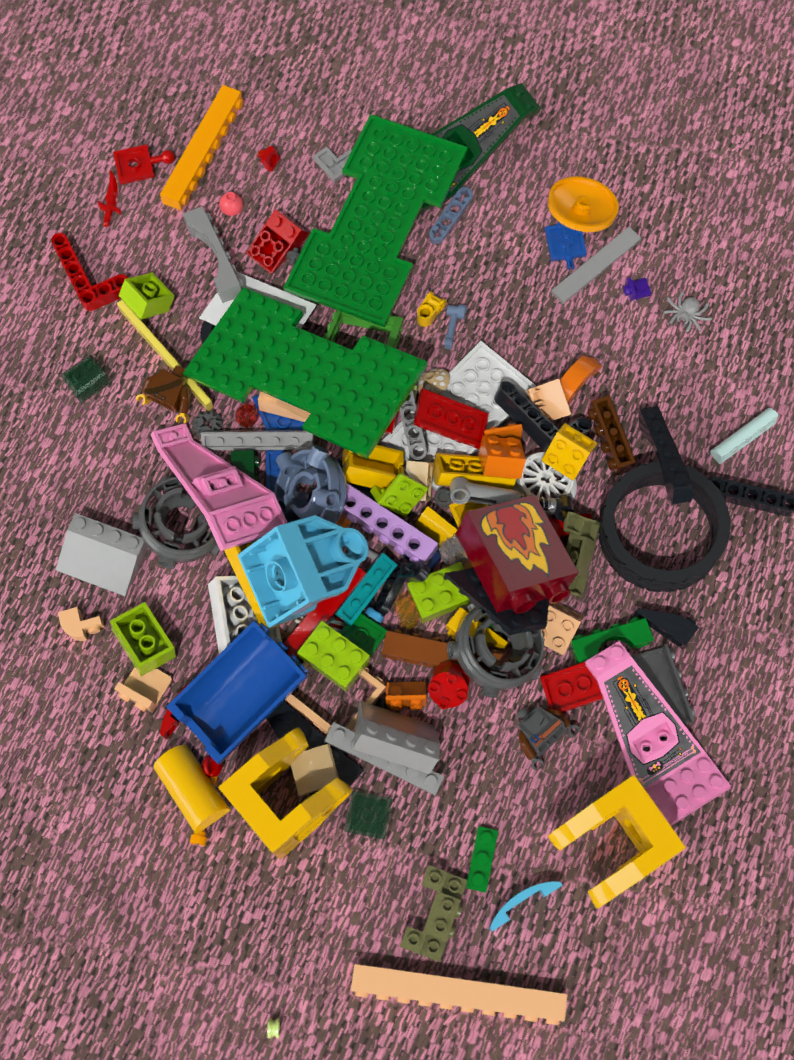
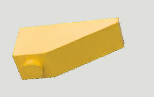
(492, 638)

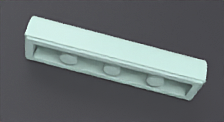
(744, 435)

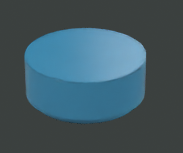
(374, 614)

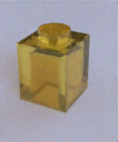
(406, 612)

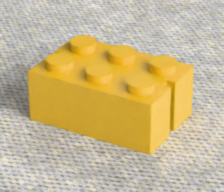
(377, 470)

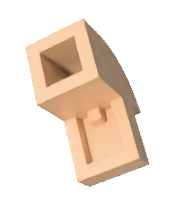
(76, 627)

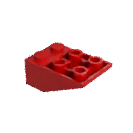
(276, 239)

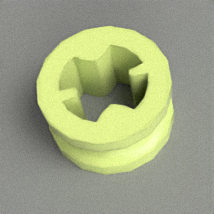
(273, 1028)

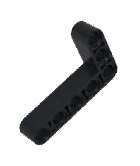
(532, 419)

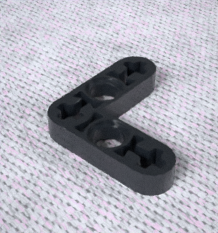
(402, 573)

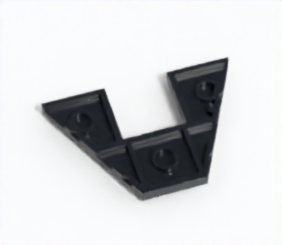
(511, 623)

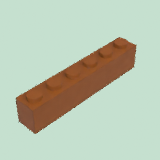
(422, 651)

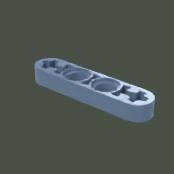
(452, 216)

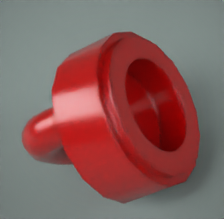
(210, 767)

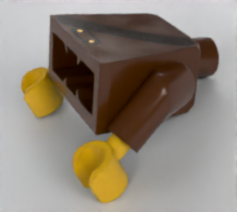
(168, 391)

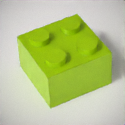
(146, 295)

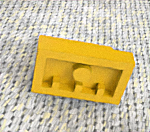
(568, 451)

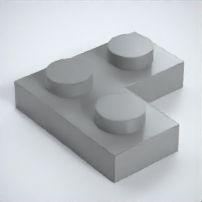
(331, 164)

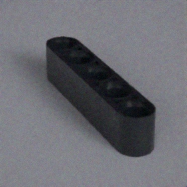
(760, 495)

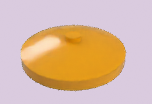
(582, 204)

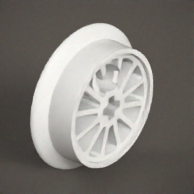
(532, 460)

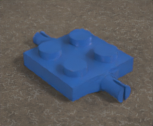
(565, 244)

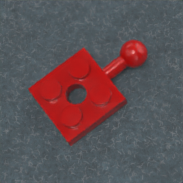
(144, 169)

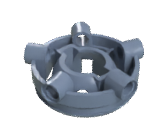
(305, 468)

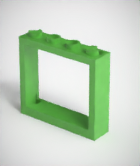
(393, 326)

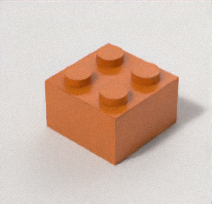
(501, 457)

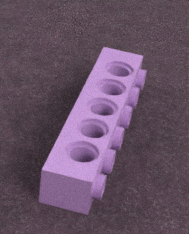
(379, 514)

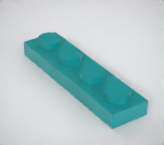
(366, 589)

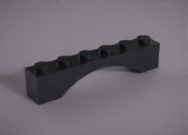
(676, 478)

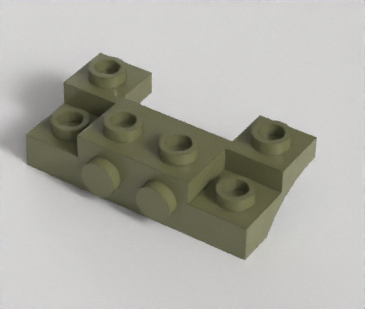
(580, 547)
(441, 917)

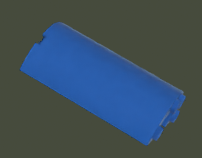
(238, 691)

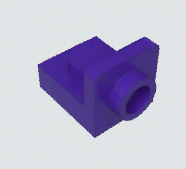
(636, 289)

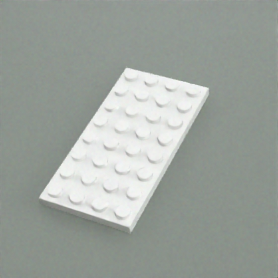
(473, 384)

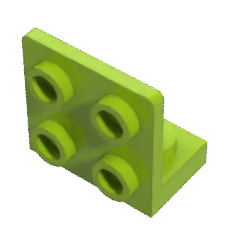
(400, 495)

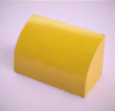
(435, 526)

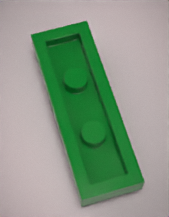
(482, 859)

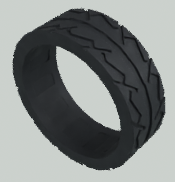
(644, 576)

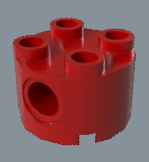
(448, 685)

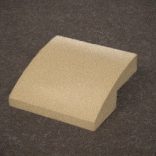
(314, 769)

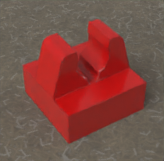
(269, 158)

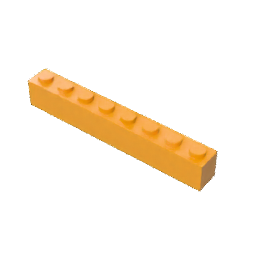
(201, 148)

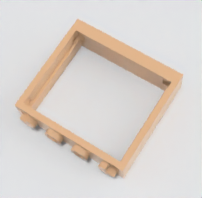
(377, 682)

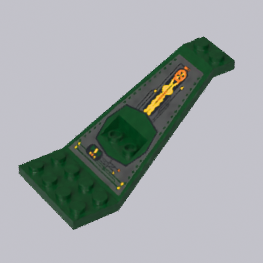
(485, 130)

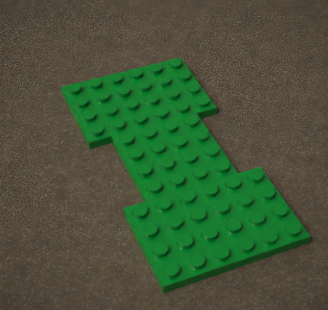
(358, 261)
(344, 389)

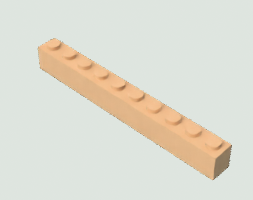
(459, 992)

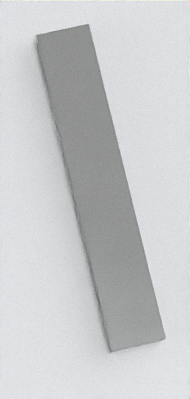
(596, 265)
(257, 440)

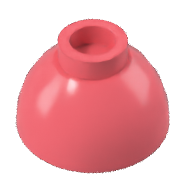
(231, 204)

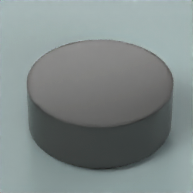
(442, 498)

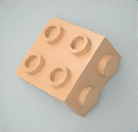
(144, 690)

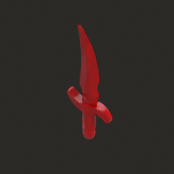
(110, 197)

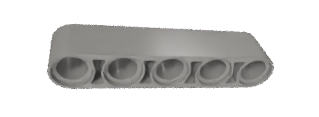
(410, 405)

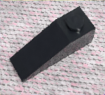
(671, 626)

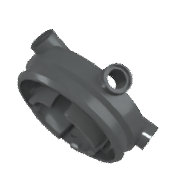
(169, 552)
(492, 681)

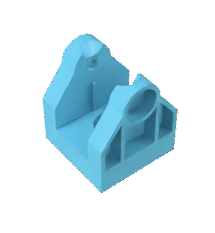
(301, 566)

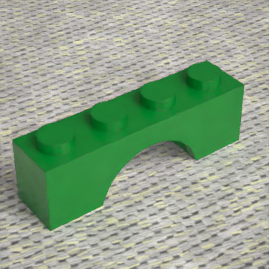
(634, 634)

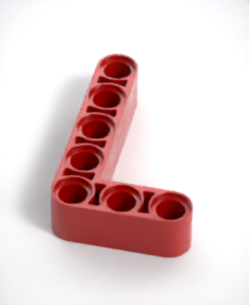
(79, 278)

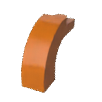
(578, 375)

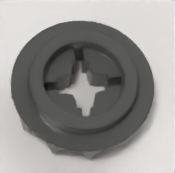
(216, 422)

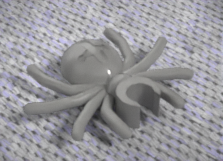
(687, 311)

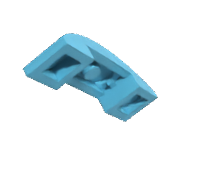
(544, 888)

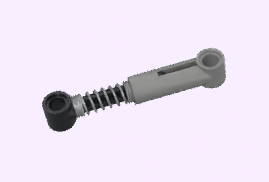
(463, 491)

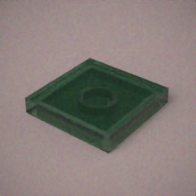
(368, 815)

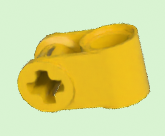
(430, 306)

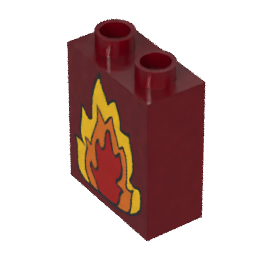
(517, 554)

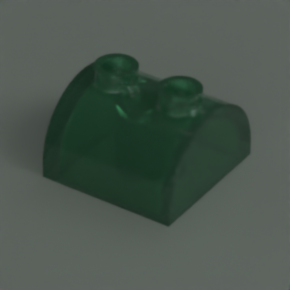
(85, 378)

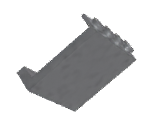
(666, 677)

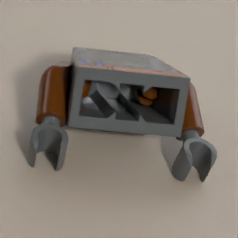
(541, 730)

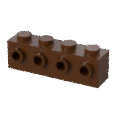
(612, 435)

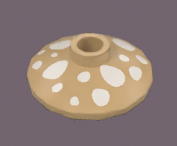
(434, 380)

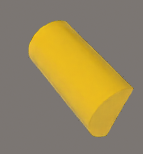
(468, 467)
(190, 787)

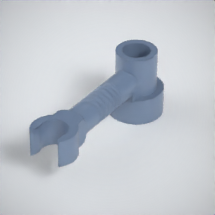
(455, 313)

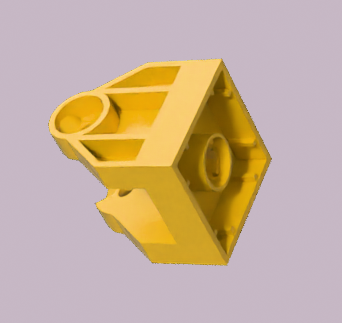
(259, 773)
(642, 824)

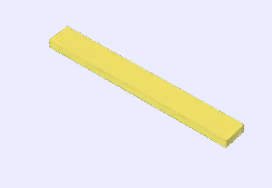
(163, 352)

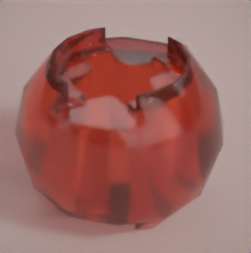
(252, 412)

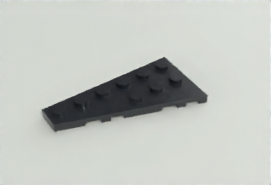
(286, 719)

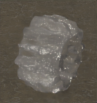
(452, 551)

